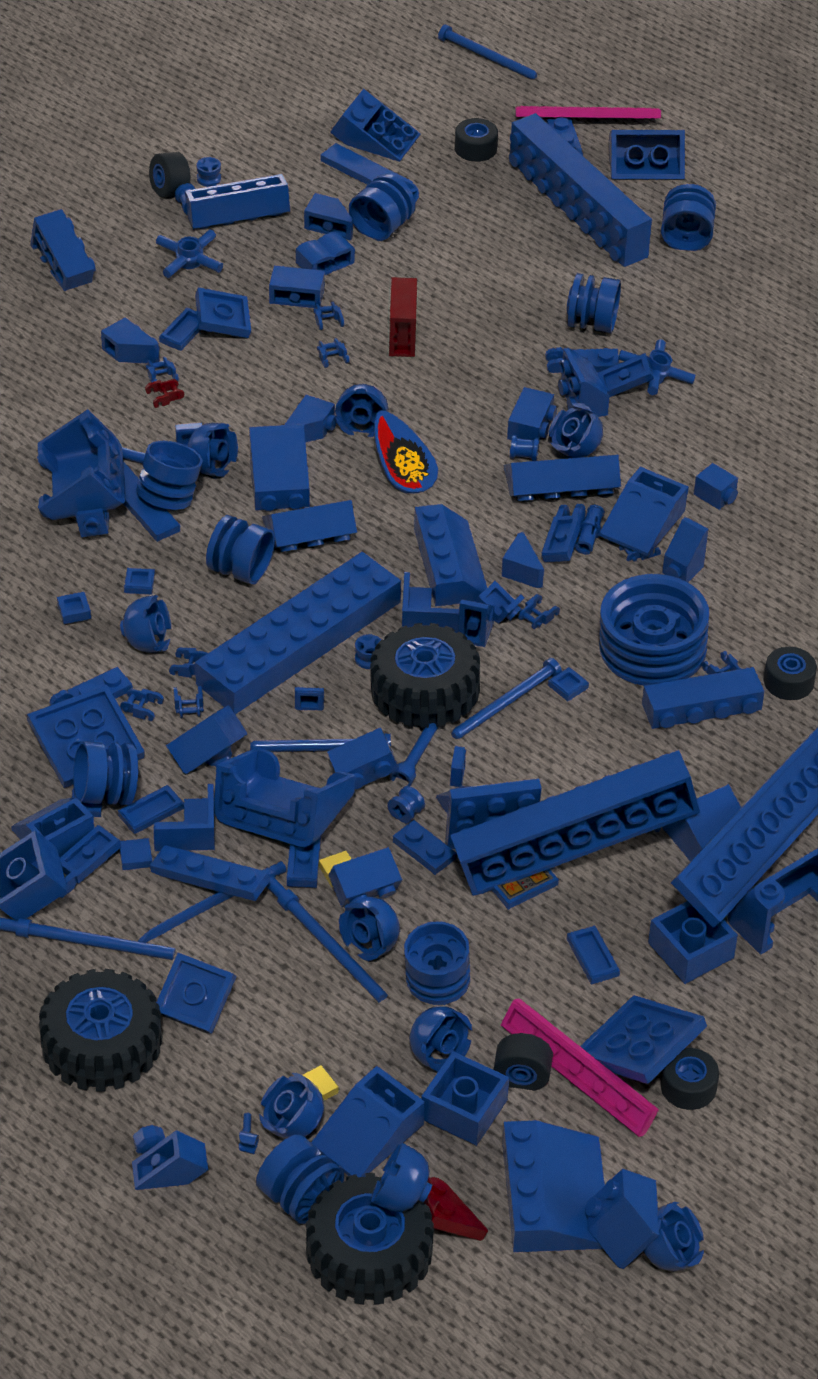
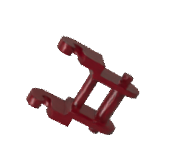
(163, 387)

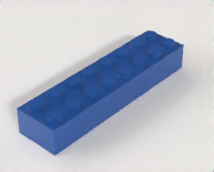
(580, 190)
(298, 632)
(576, 823)

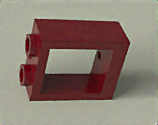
(403, 317)

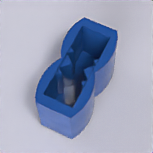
(326, 254)

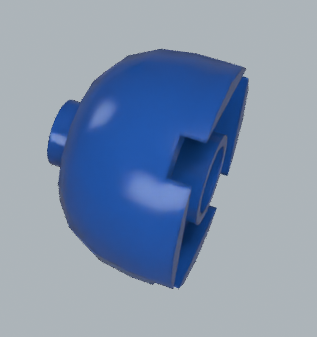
(359, 405)
(576, 431)
(214, 443)
(144, 620)
(370, 921)
(440, 1030)
(292, 1106)
(403, 1180)
(678, 1239)

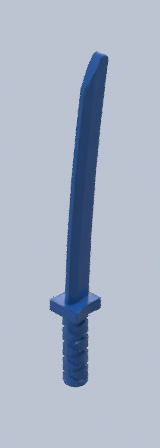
(273, 871)

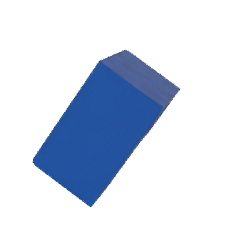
(418, 608)
(206, 739)
(195, 831)

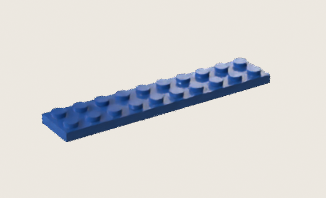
(753, 836)

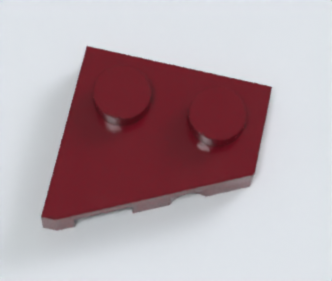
(451, 1213)

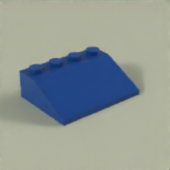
(548, 1185)

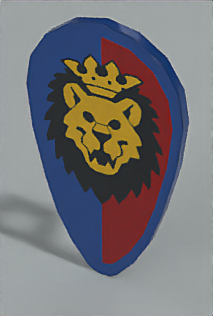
(403, 455)

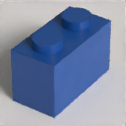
(296, 286)
(532, 415)
(366, 757)
(365, 877)

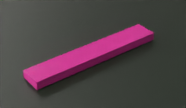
(588, 112)
(584, 1069)

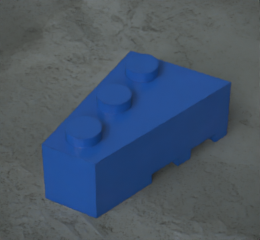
(65, 252)

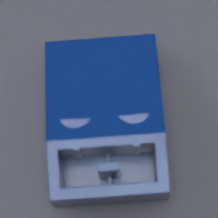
(374, 128)
(645, 511)
(370, 1123)

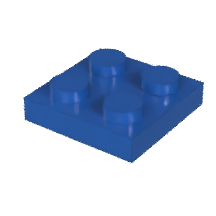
(223, 312)
(195, 993)

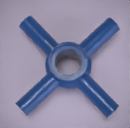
(189, 253)
(660, 364)

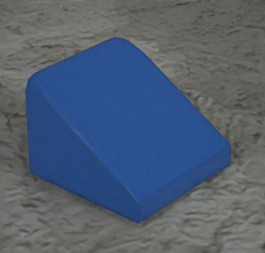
(309, 698)

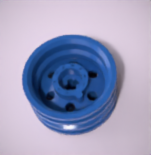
(653, 629)

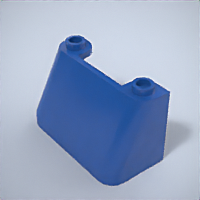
(84, 468)
(261, 802)
(754, 911)

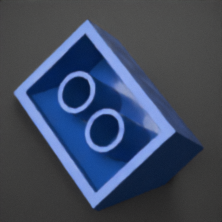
(647, 154)
(312, 525)

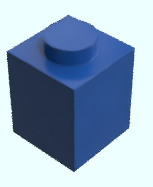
(716, 486)

